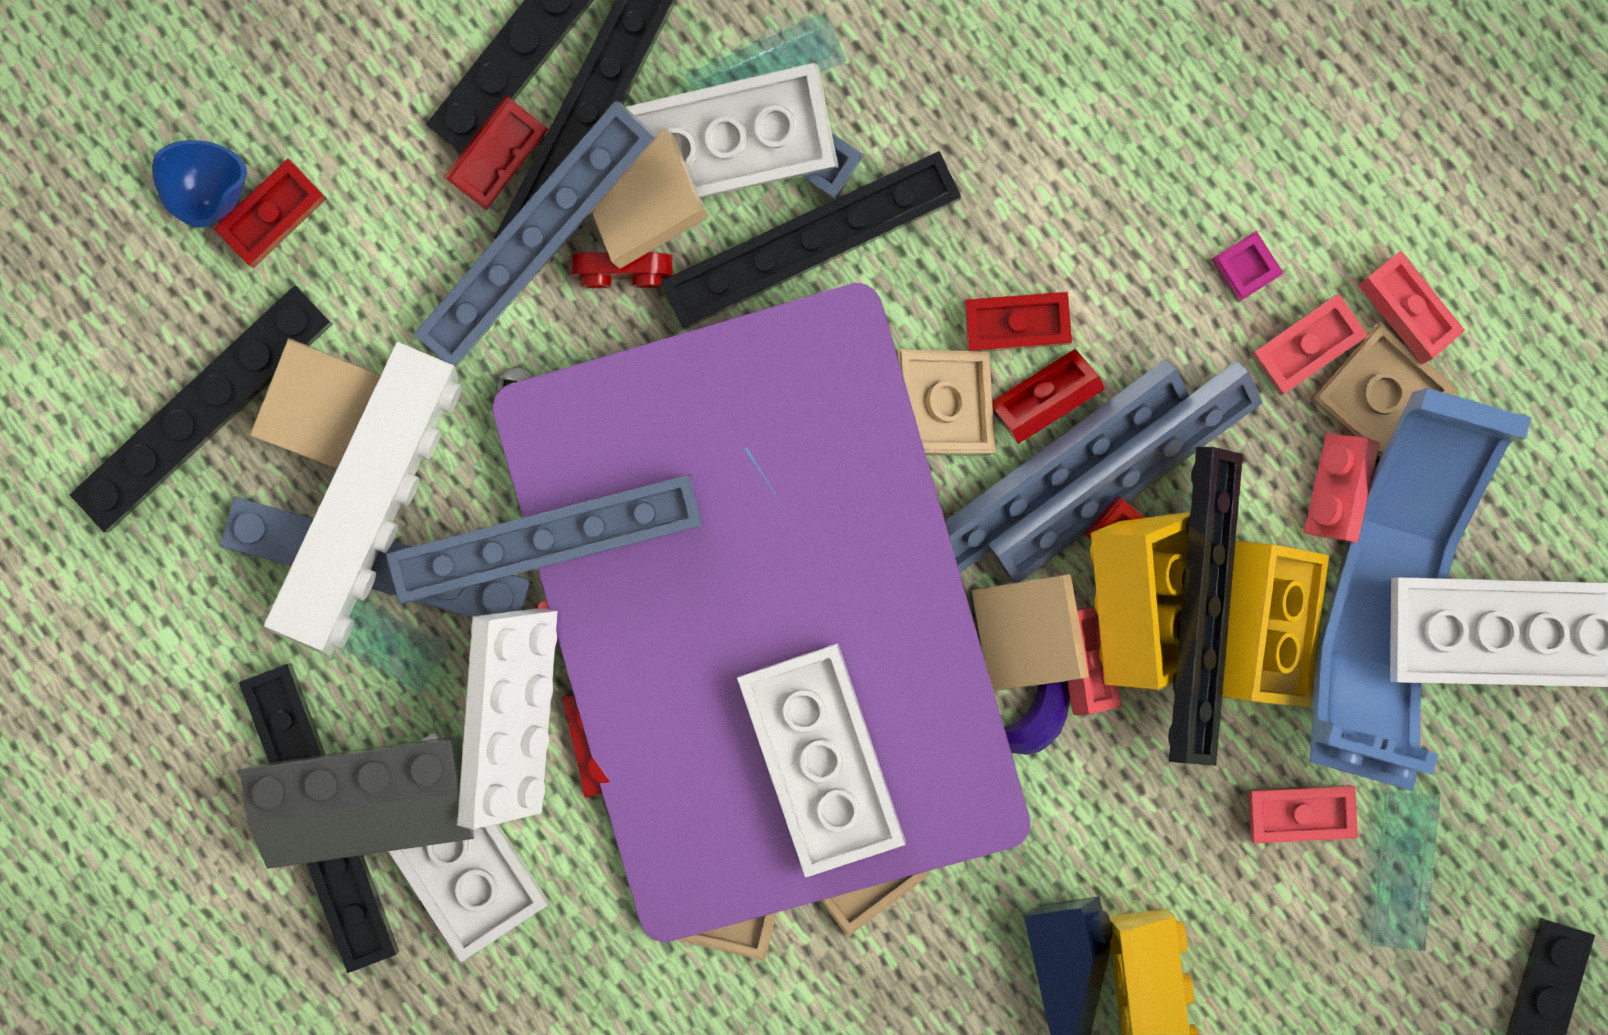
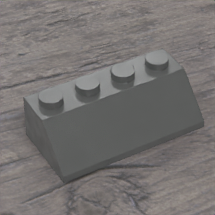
(355, 802)

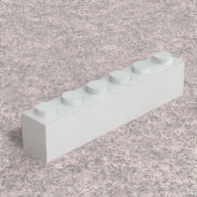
(363, 501)

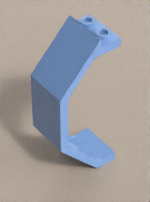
(1410, 529)

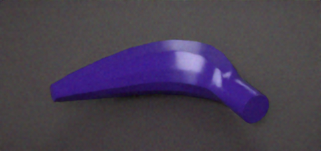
(1042, 721)

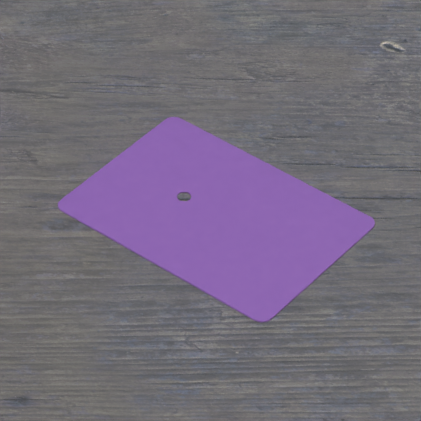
(677, 618)

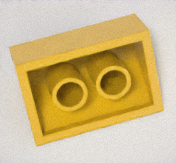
(1140, 598)
(1274, 623)
(1149, 973)

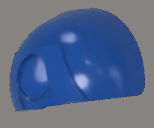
(198, 181)

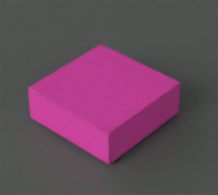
(1247, 266)

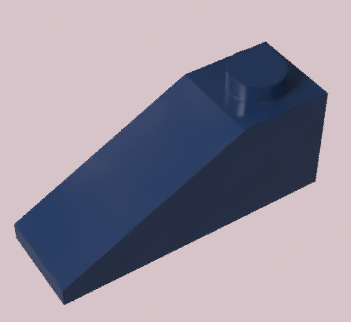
(1070, 960)

